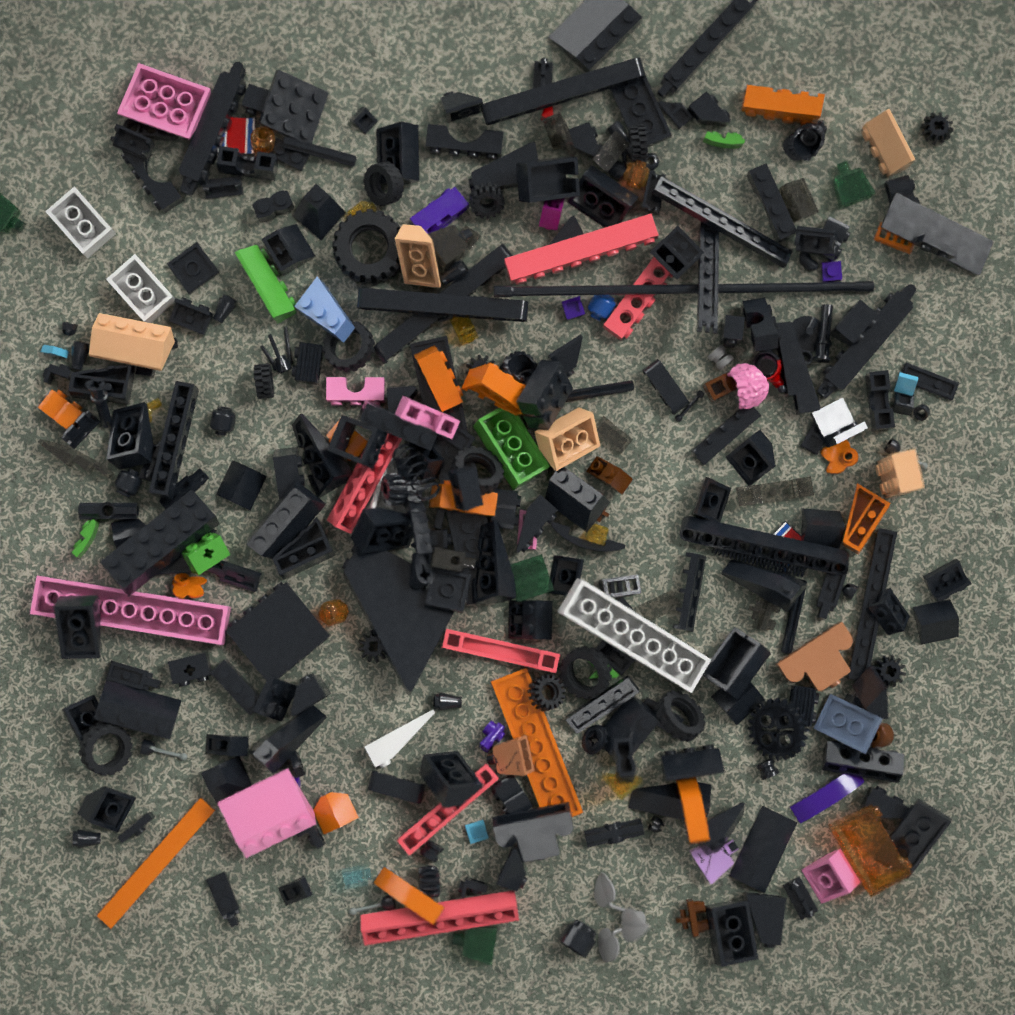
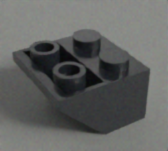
(288, 248)
(530, 619)

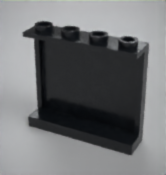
(277, 632)

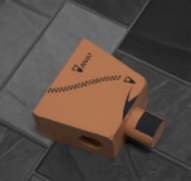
(512, 757)

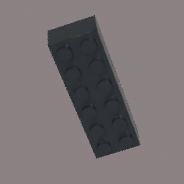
(159, 542)

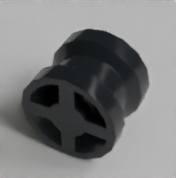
(767, 769)
(431, 850)

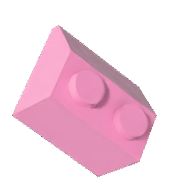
(831, 876)

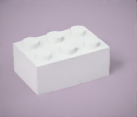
(80, 222)
(141, 289)

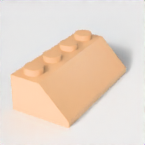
(130, 341)

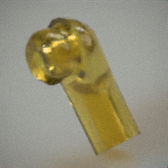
(363, 206)
(153, 405)

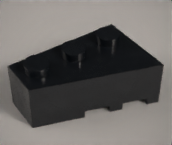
(117, 382)
(287, 468)
(304, 551)

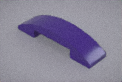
(825, 796)

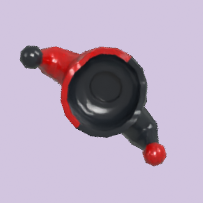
(770, 366)

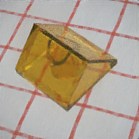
(621, 790)

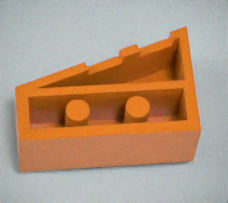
(439, 378)
(495, 385)
(445, 500)
(864, 517)

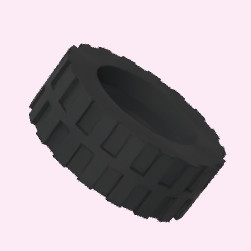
(393, 179)

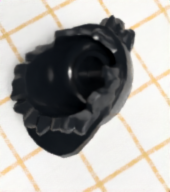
(805, 141)
(519, 365)

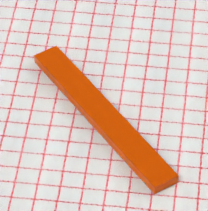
(156, 863)

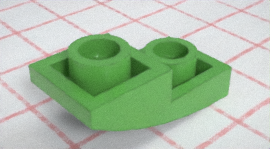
(731, 140)
(89, 532)

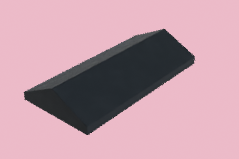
(763, 849)

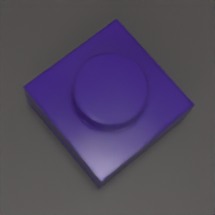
(831, 271)
(573, 308)

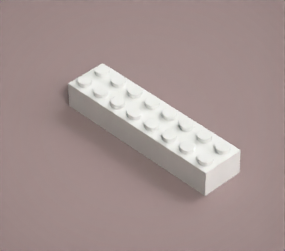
(634, 635)

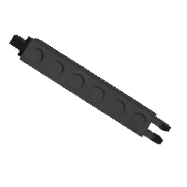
(705, 46)
(211, 128)
(857, 355)

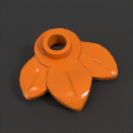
(836, 457)
(187, 585)

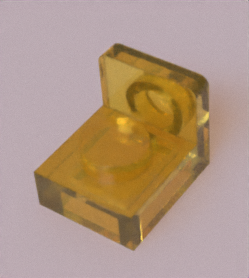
(464, 329)
(597, 534)

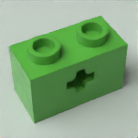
(215, 553)

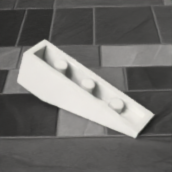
(389, 745)

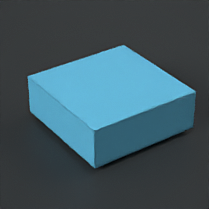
(906, 384)
(476, 831)

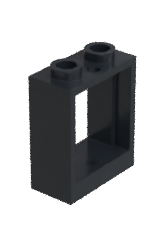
(343, 435)

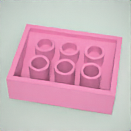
(164, 101)
(267, 813)

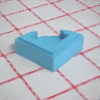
(52, 350)

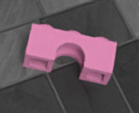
(338, 392)
(427, 416)

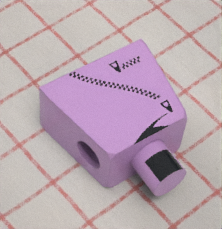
(716, 863)

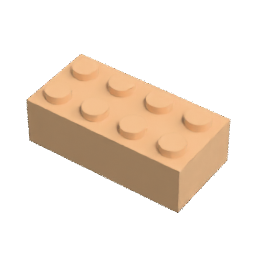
(899, 474)

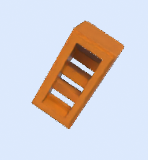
(899, 246)

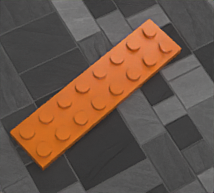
(550, 778)

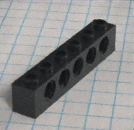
(174, 440)

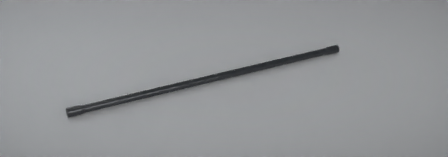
(510, 291)

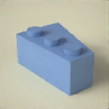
(324, 310)

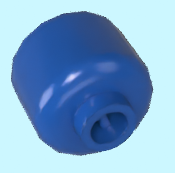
(601, 306)

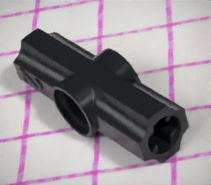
(96, 511)
(614, 832)

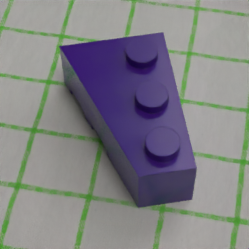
(441, 211)

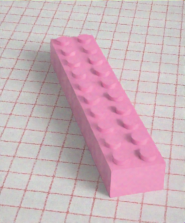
(139, 611)

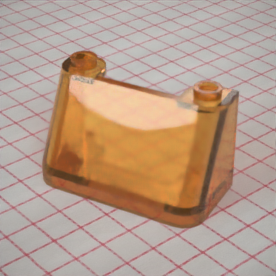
(870, 850)

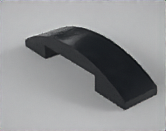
(563, 531)

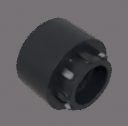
(578, 938)

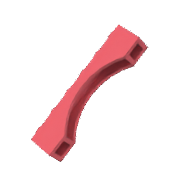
(501, 650)

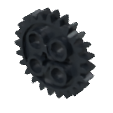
(779, 746)

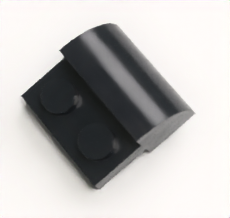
(677, 252)

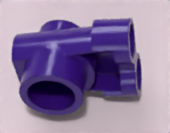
(493, 733)

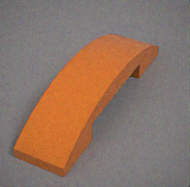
(693, 809)
(409, 895)

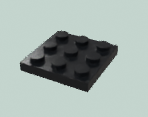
(293, 107)

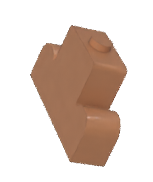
(819, 659)

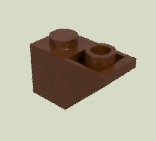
(719, 387)
(609, 475)

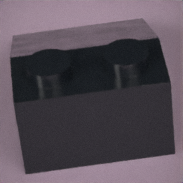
(130, 437)
(381, 530)
(78, 626)

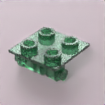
(531, 578)

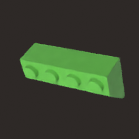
(266, 282)
(513, 445)

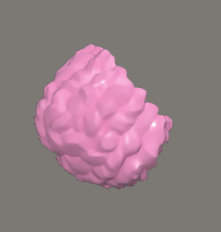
(751, 385)

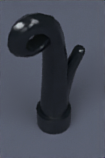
(617, 126)

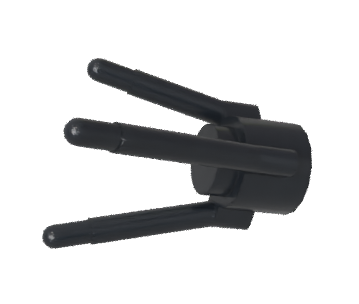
(281, 362)

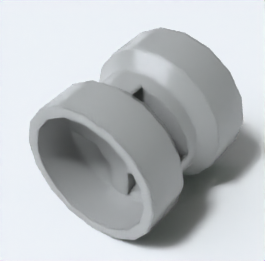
(719, 353)

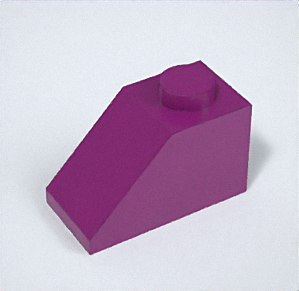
(551, 213)

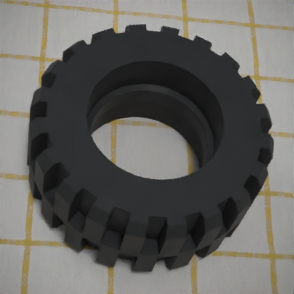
(350, 230)

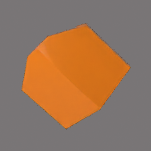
(334, 811)

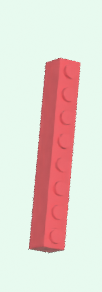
(581, 248)
(457, 915)

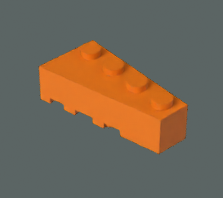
(782, 105)

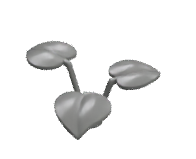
(632, 923)

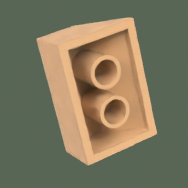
(888, 144)
(417, 257)
(568, 438)

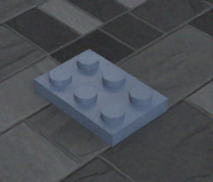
(848, 723)

